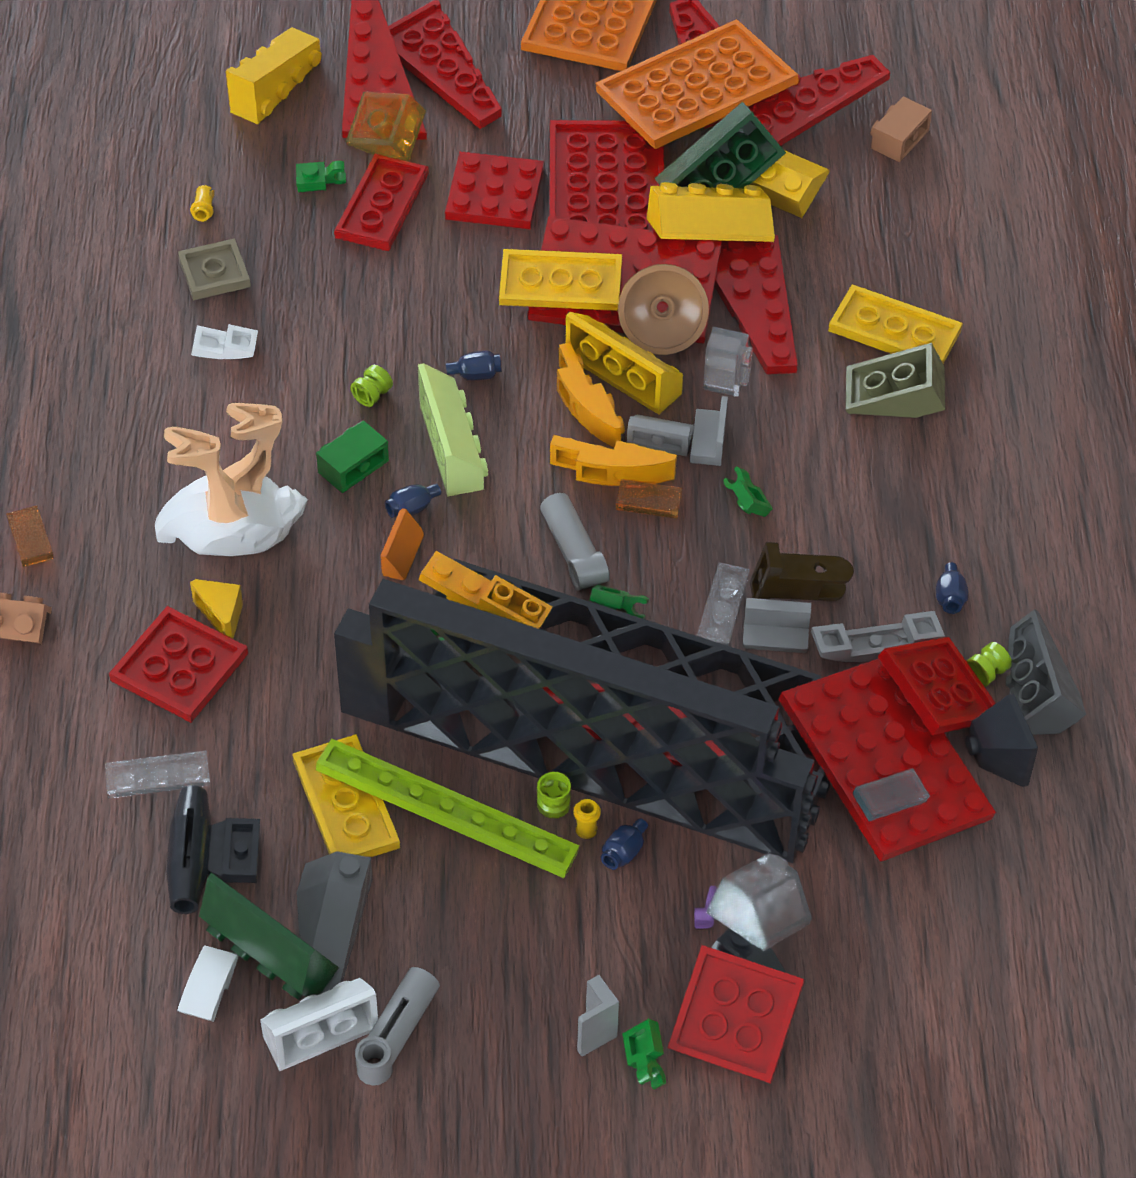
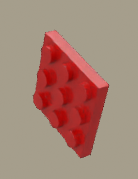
(494, 190)
(178, 664)
(937, 683)
(736, 1014)

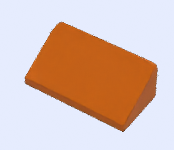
(401, 546)

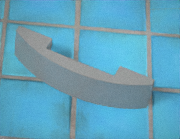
(867, 643)

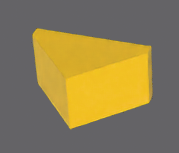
(219, 603)

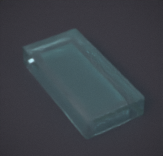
(890, 794)

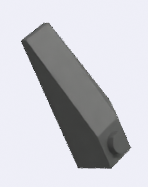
(1041, 678)
(332, 905)

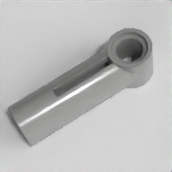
(584, 563)
(395, 1026)

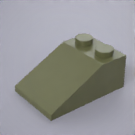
(897, 384)

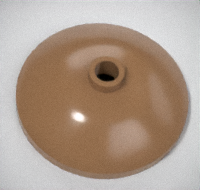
(667, 330)

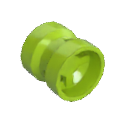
(368, 389)
(991, 661)
(553, 795)

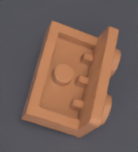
(22, 619)

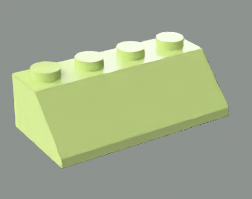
(451, 432)

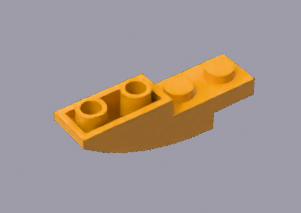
(587, 401)
(608, 466)
(476, 591)

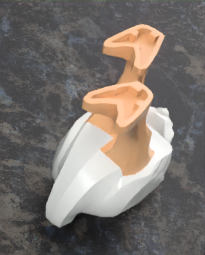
(234, 507)

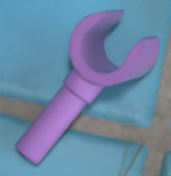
(701, 918)

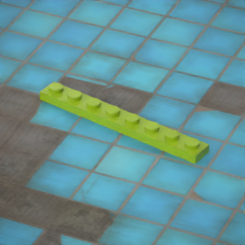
(447, 808)

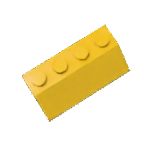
(792, 183)
(710, 212)
(623, 363)

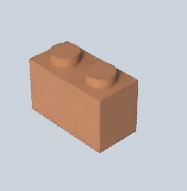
(900, 129)

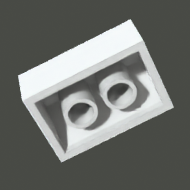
(320, 1023)

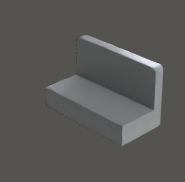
(660, 434)
(709, 435)
(776, 625)
(601, 1017)

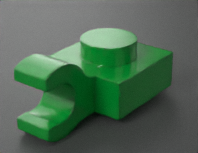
(315, 175)
(749, 496)
(618, 599)
(642, 1048)

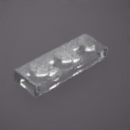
(723, 603)
(157, 774)

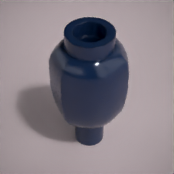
(476, 365)
(412, 497)
(951, 589)
(623, 844)

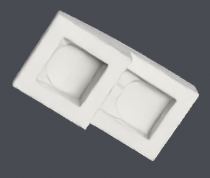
(218, 344)
(207, 983)

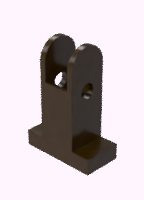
(795, 576)

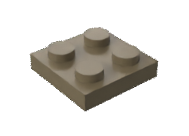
(214, 269)

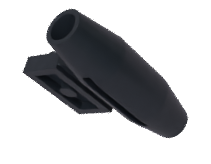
(199, 849)

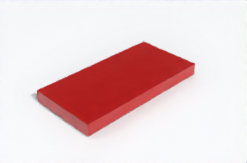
(381, 202)

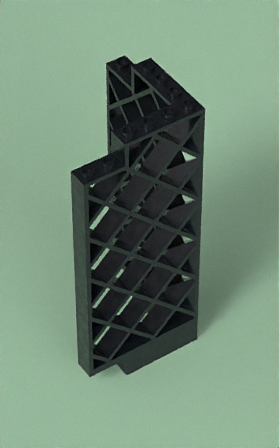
(392, 648)

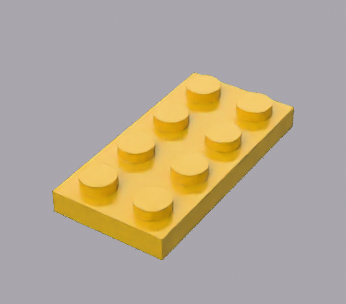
(560, 279)
(892, 323)
(346, 816)

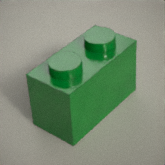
(352, 456)

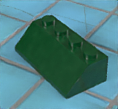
(728, 154)
(264, 939)

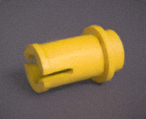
(202, 207)
(587, 814)

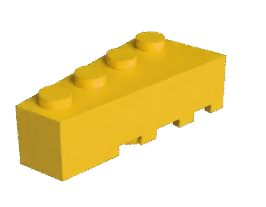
(270, 75)

